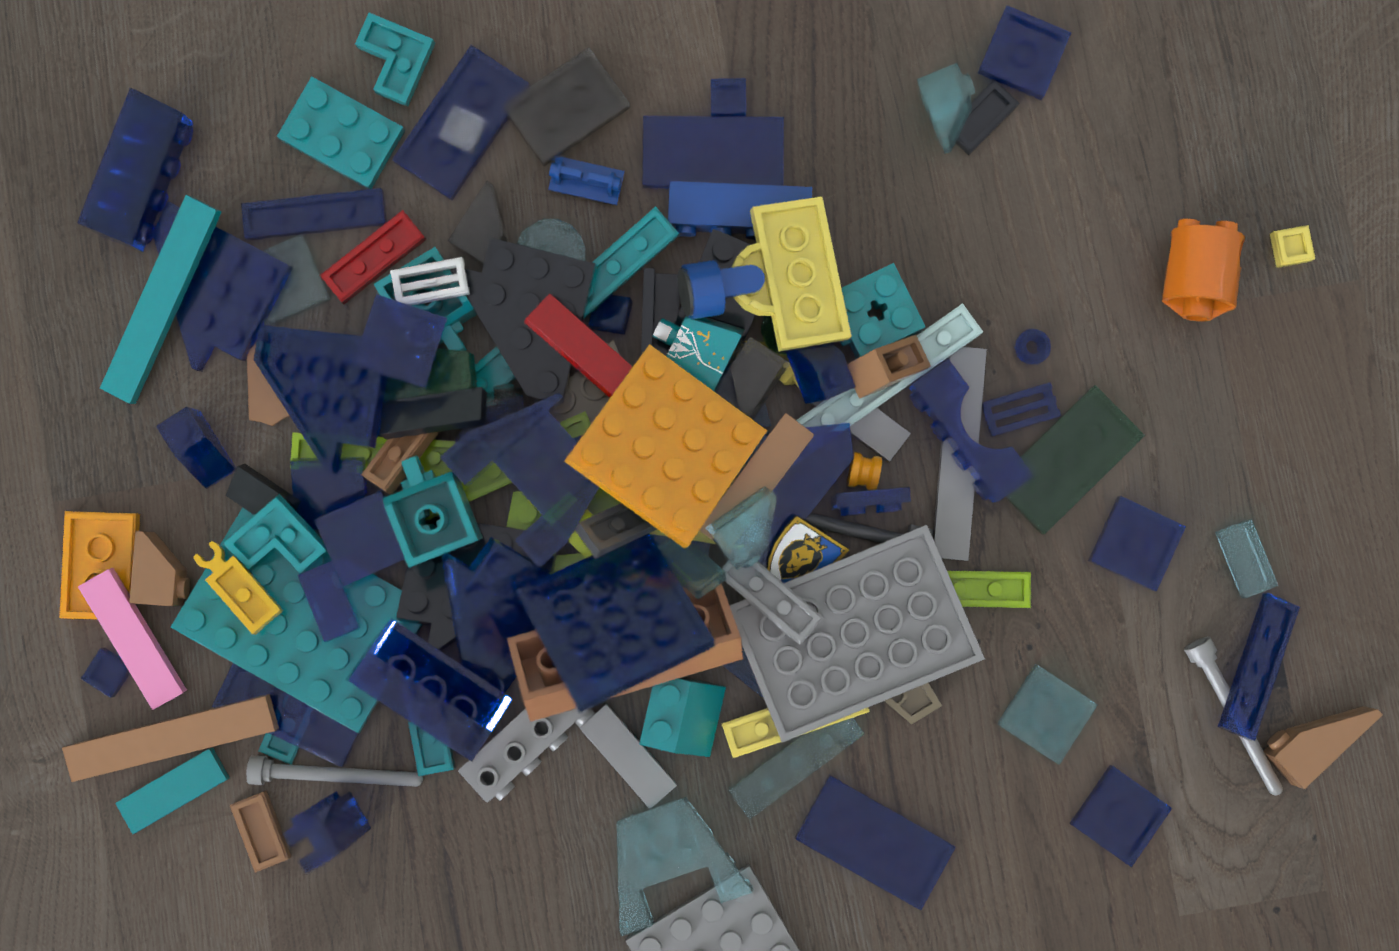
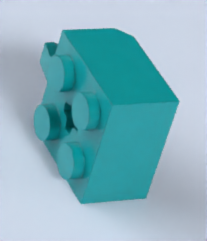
(886, 292)
(455, 309)
(412, 505)

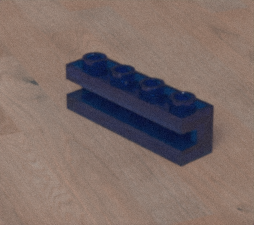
(330, 827)

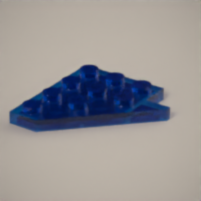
(227, 294)

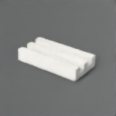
(460, 277)

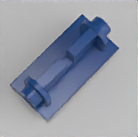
(586, 180)

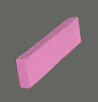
(132, 638)

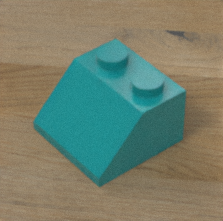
(683, 716)

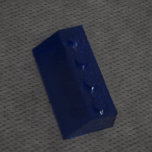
(136, 171)
(429, 689)

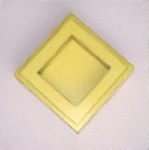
(1292, 246)

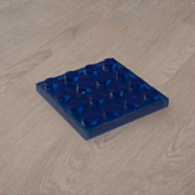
(614, 621)

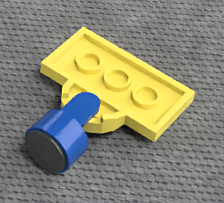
(781, 276)

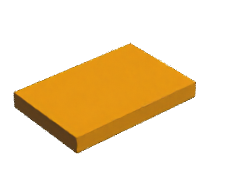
(90, 547)

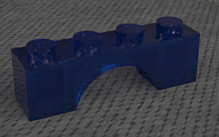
(941, 396)

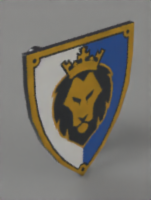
(802, 550)

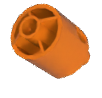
(1203, 269)

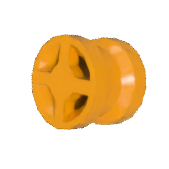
(864, 471)

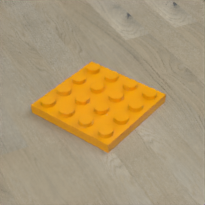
(666, 446)

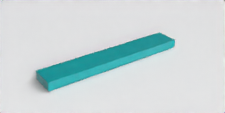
(160, 299)

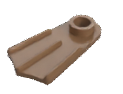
(262, 401)

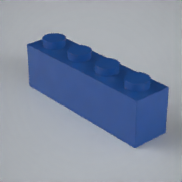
(723, 205)

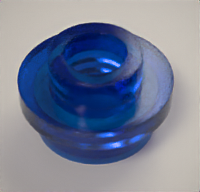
(1042, 342)

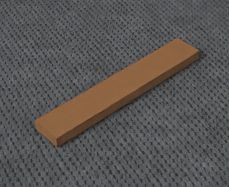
(170, 738)

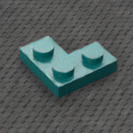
(404, 53)
(276, 527)

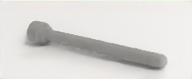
(1203, 655)
(264, 770)

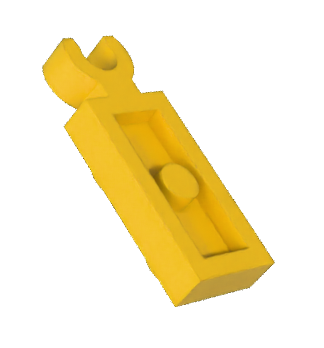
(239, 590)

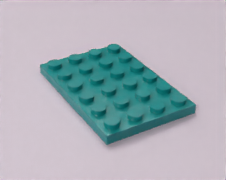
(290, 647)

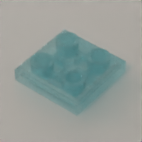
(1047, 714)

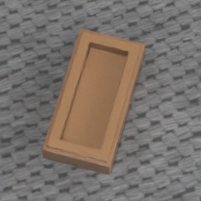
(260, 831)

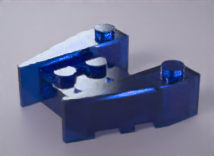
(532, 454)

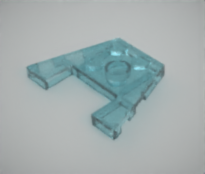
(663, 846)

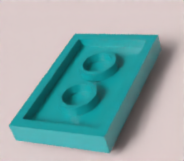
(341, 133)

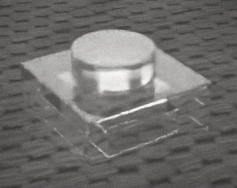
(463, 129)

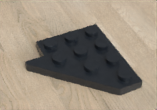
(509, 289)
(425, 588)

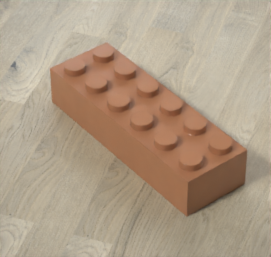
(547, 696)

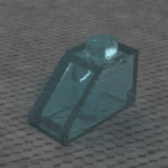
(947, 102)
(745, 529)

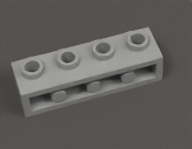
(517, 750)

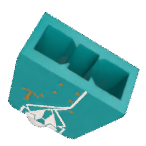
(700, 346)

